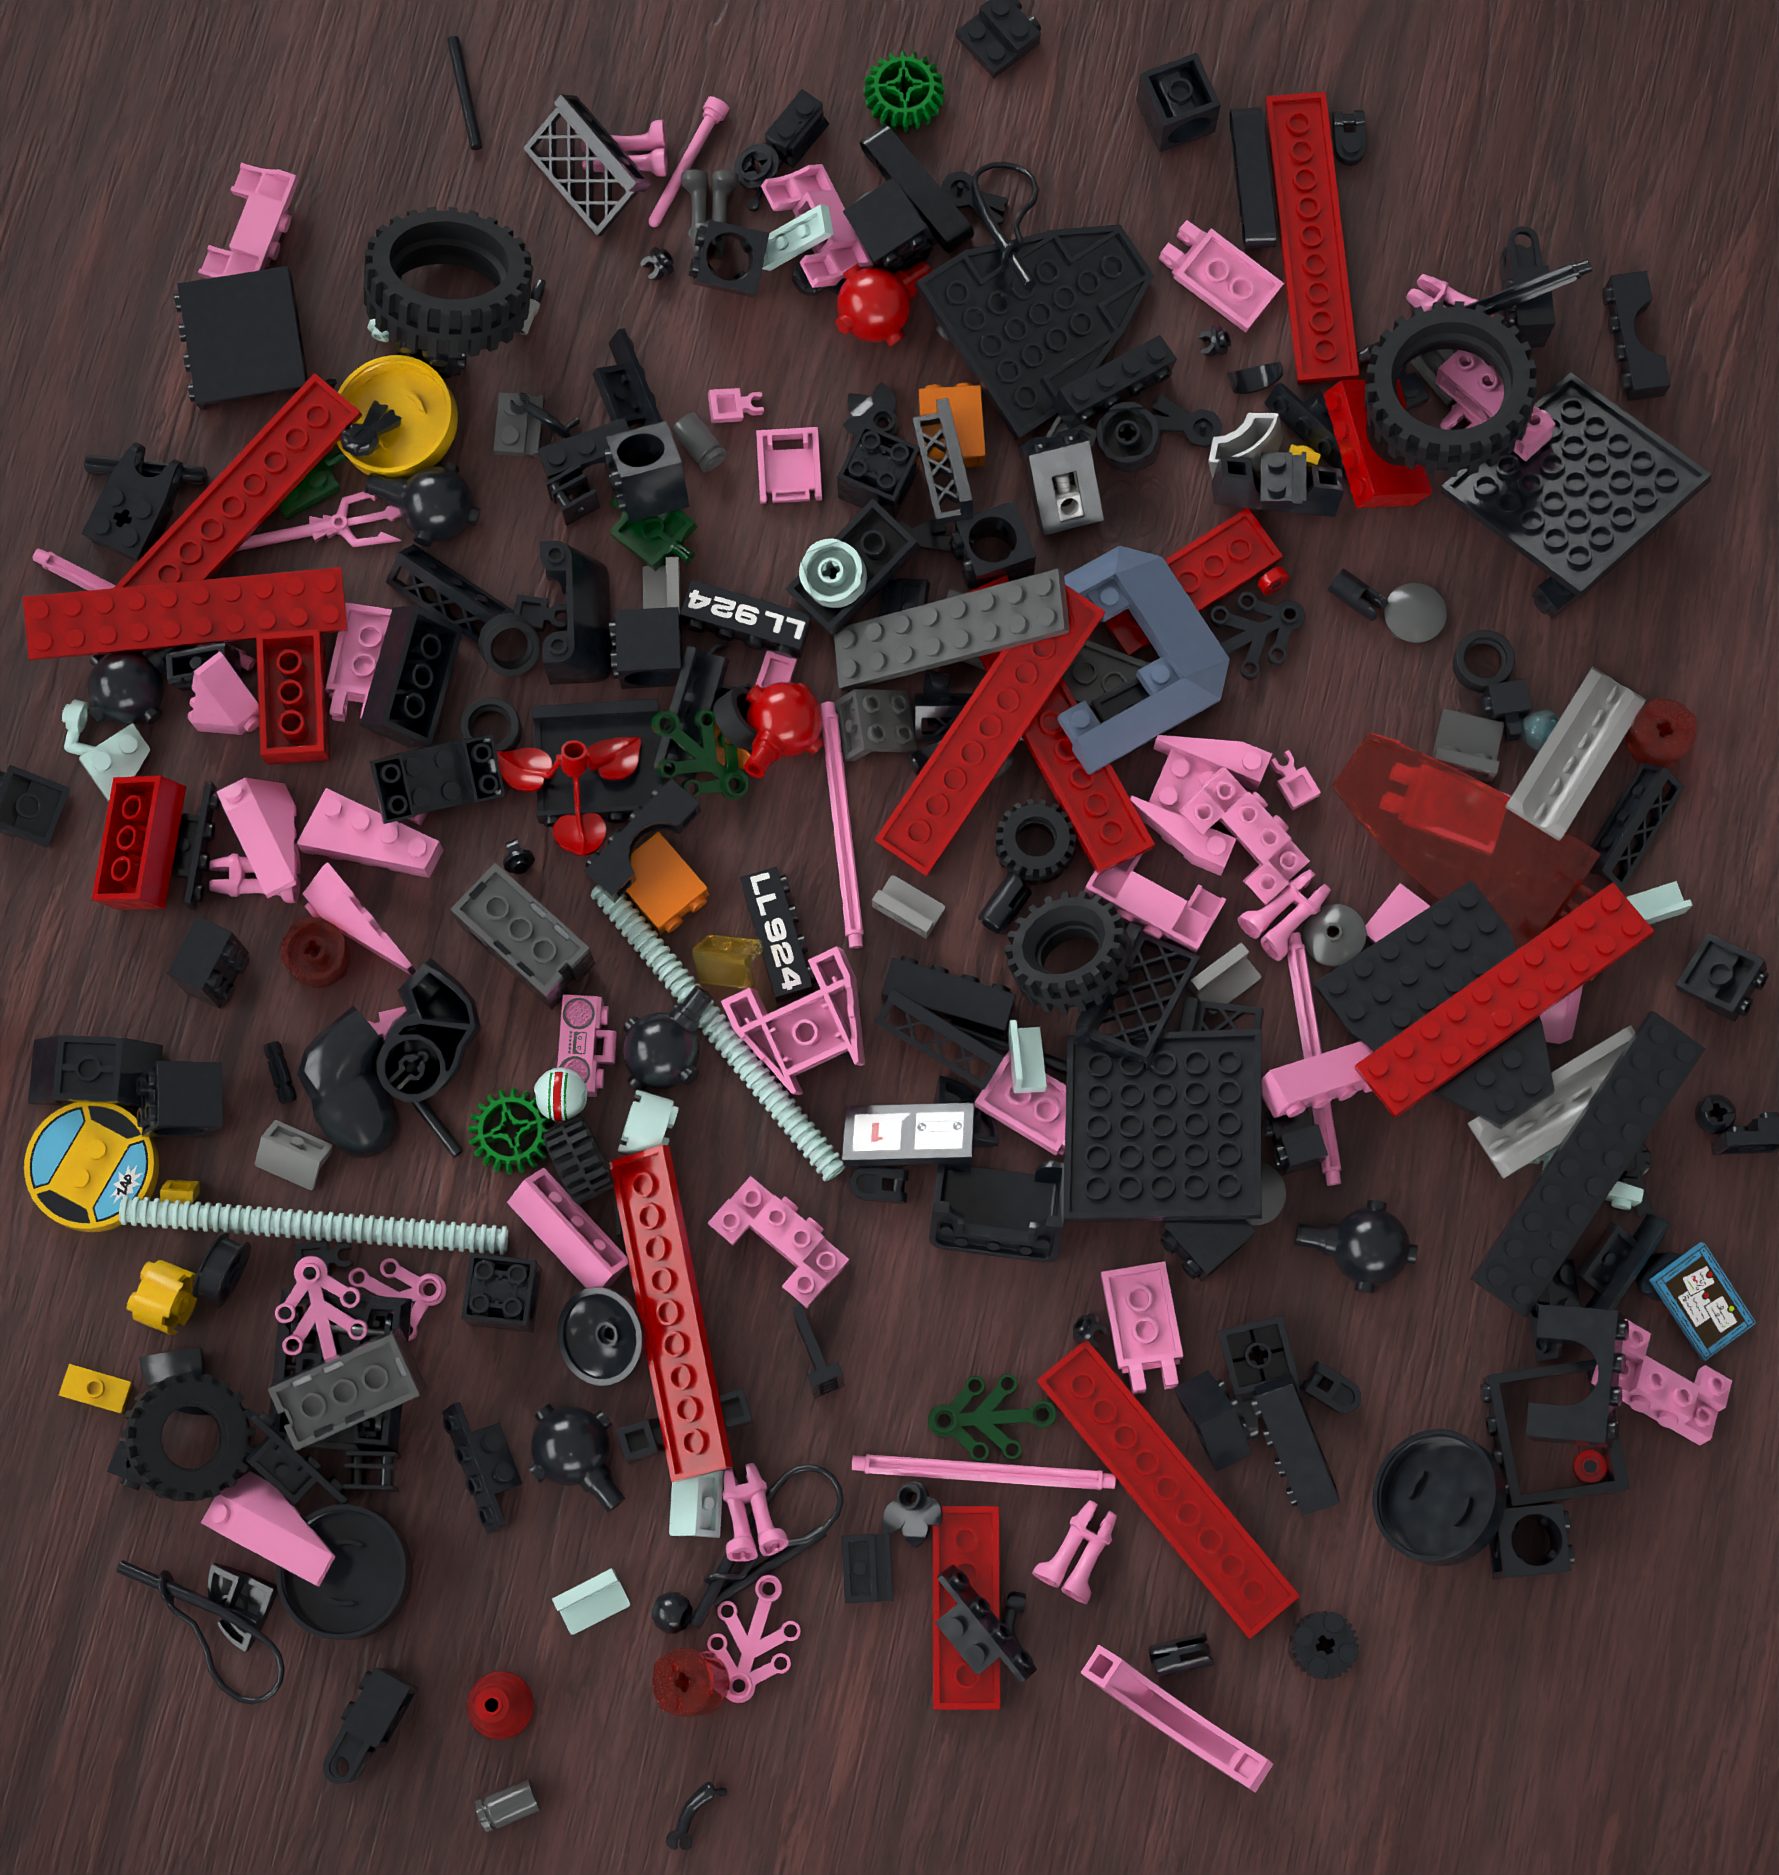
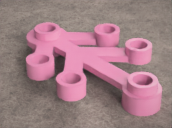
(416, 1292)
(319, 1310)
(750, 1644)

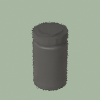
(699, 442)
(507, 1806)

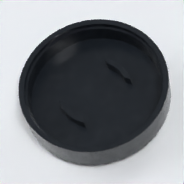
(1439, 1497)
(364, 1581)

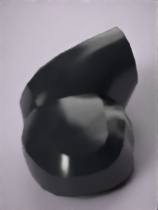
(430, 1038)
(345, 1087)

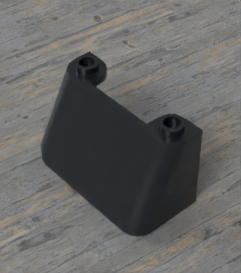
(586, 648)
(999, 1211)

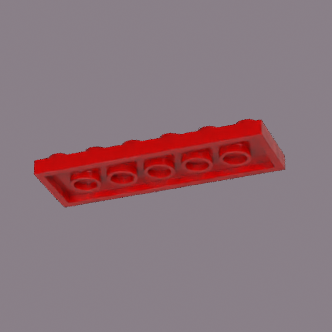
(1208, 571)
(972, 1544)

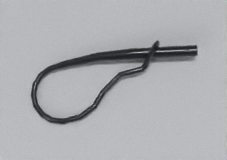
(1008, 249)
(723, 1573)
(169, 1589)

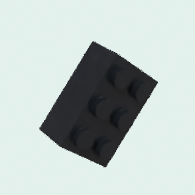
(209, 963)

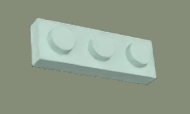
(798, 236)

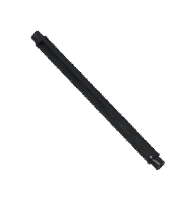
(1516, 294)

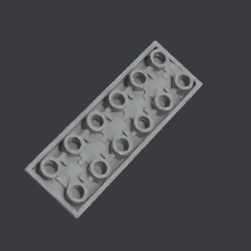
(1575, 753)
(1552, 1119)

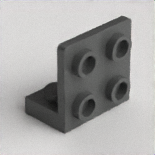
(875, 722)
(1469, 744)

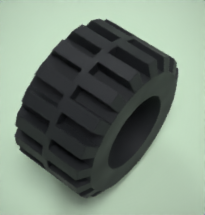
(1042, 817)
(578, 1159)

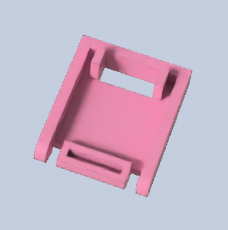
(789, 472)

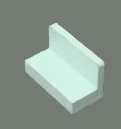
(1660, 903)
(1026, 1059)
(697, 1506)
(591, 1601)

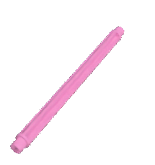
(92, 582)
(842, 826)
(1311, 1047)
(983, 1472)

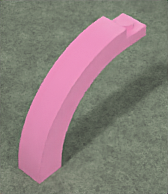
(1176, 1719)

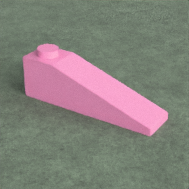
(222, 700)
(264, 824)
(337, 904)
(267, 1524)

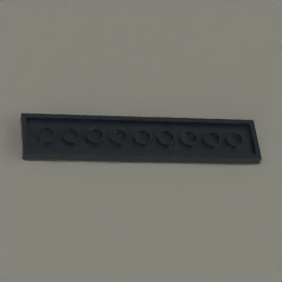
(1587, 1164)

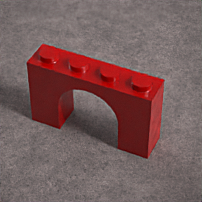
(1369, 476)

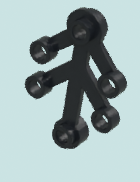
(1256, 632)

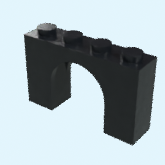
(1593, 1419)

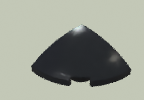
(985, 1126)
(167, 1364)
(245, 1596)

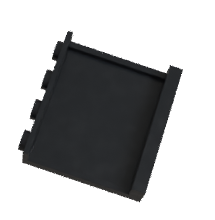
(241, 336)
(590, 724)

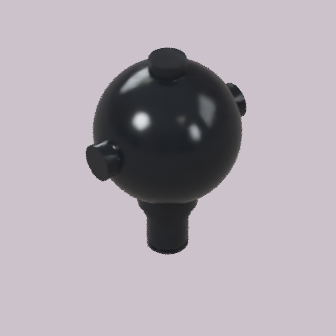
(431, 502)
(128, 686)
(663, 1046)
(1366, 1245)
(573, 1450)

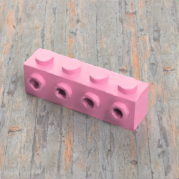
(1482, 392)
(1315, 1080)
(568, 1231)

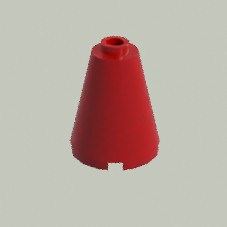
(513, 1709)

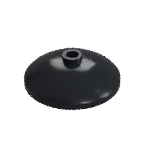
(587, 1338)

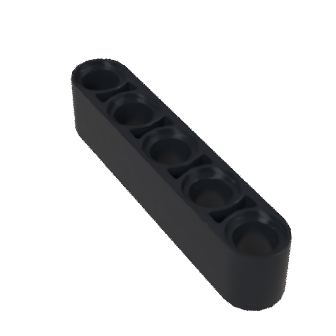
(1252, 178)
(937, 210)

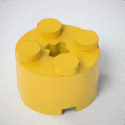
(163, 1297)

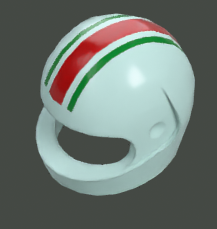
(560, 1094)

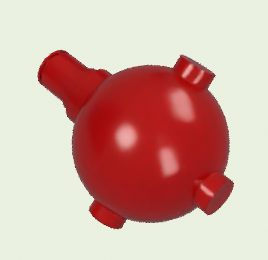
(877, 302)
(786, 724)

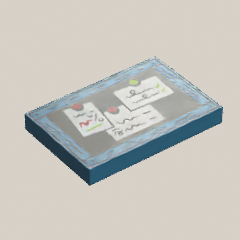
(1702, 1301)

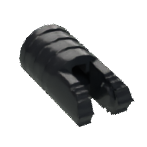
(1351, 590)

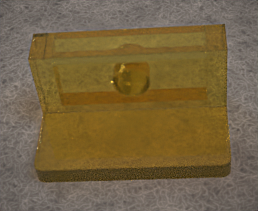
(726, 960)

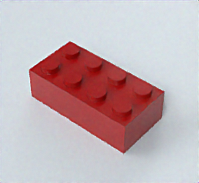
(292, 697)
(139, 843)

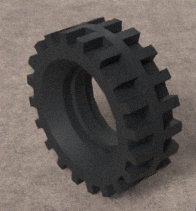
(1058, 923)
(145, 1433)

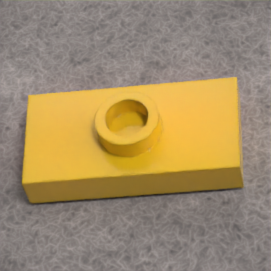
(96, 1389)

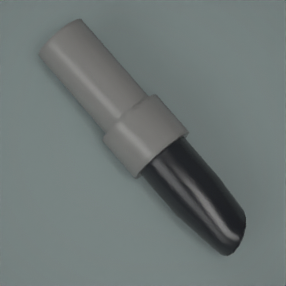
(535, 299)

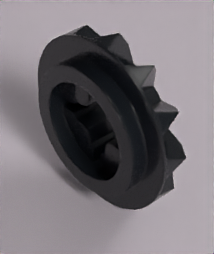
(745, 165)

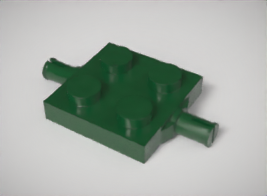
(314, 487)
(655, 536)

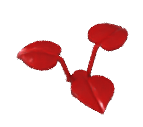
(615, 760)

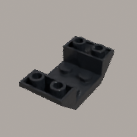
(437, 777)
(89, 1069)

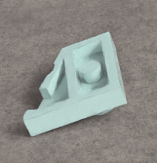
(115, 757)

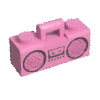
(579, 1031)

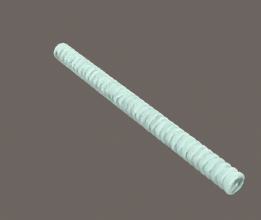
(723, 1036)
(312, 1225)

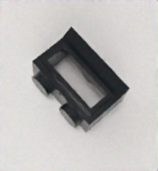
(790, 137)

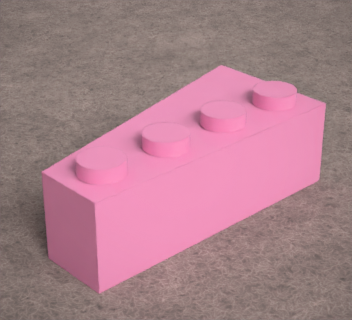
(357, 834)

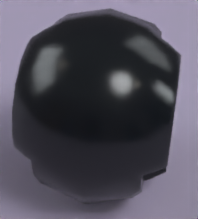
(1710, 1124)
(672, 1612)

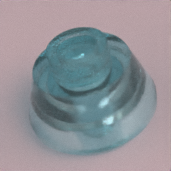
(1538, 727)

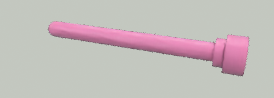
(714, 112)

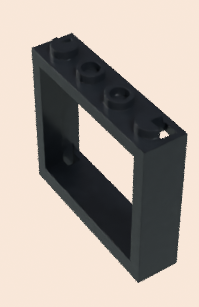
(1497, 1427)

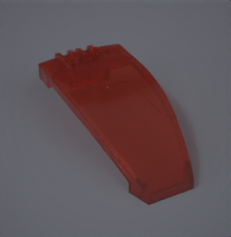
(1457, 830)

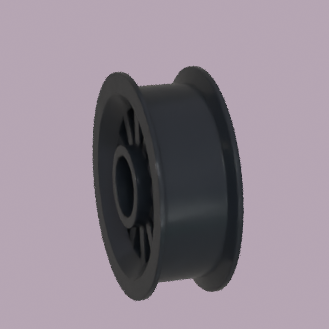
(221, 1269)

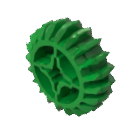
(927, 88)
(497, 1134)

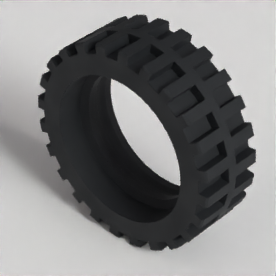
(446, 323)
(1464, 331)

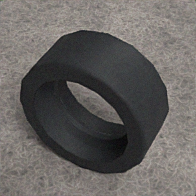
(1490, 639)
(519, 665)
(493, 704)
(734, 721)

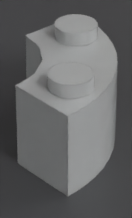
(1257, 434)

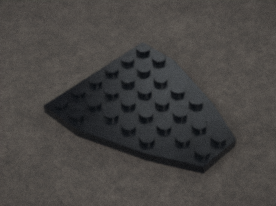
(1041, 338)
(1423, 967)

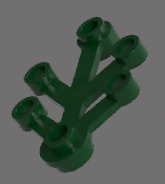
(704, 757)
(985, 1418)

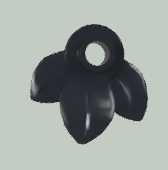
(872, 410)
(912, 1518)

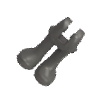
(697, 184)

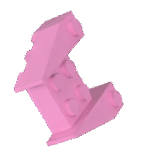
(1186, 771)
(807, 1029)

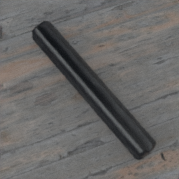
(106, 465)

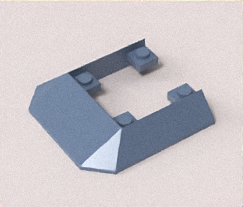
(1178, 683)

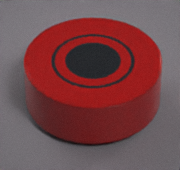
(1273, 580)
(1589, 1466)

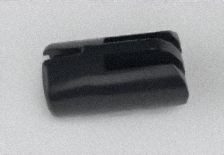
(1005, 904)
(1180, 1655)

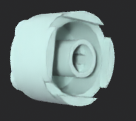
(815, 573)
(647, 1123)

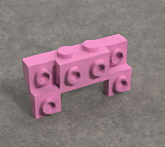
(803, 192)
(259, 226)
(1253, 828)
(1156, 908)
(787, 1233)
(1668, 1396)

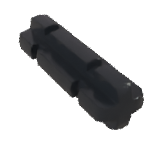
(279, 1072)

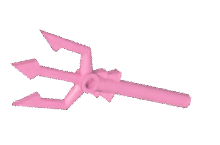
(329, 526)

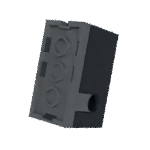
(523, 935)
(347, 1388)

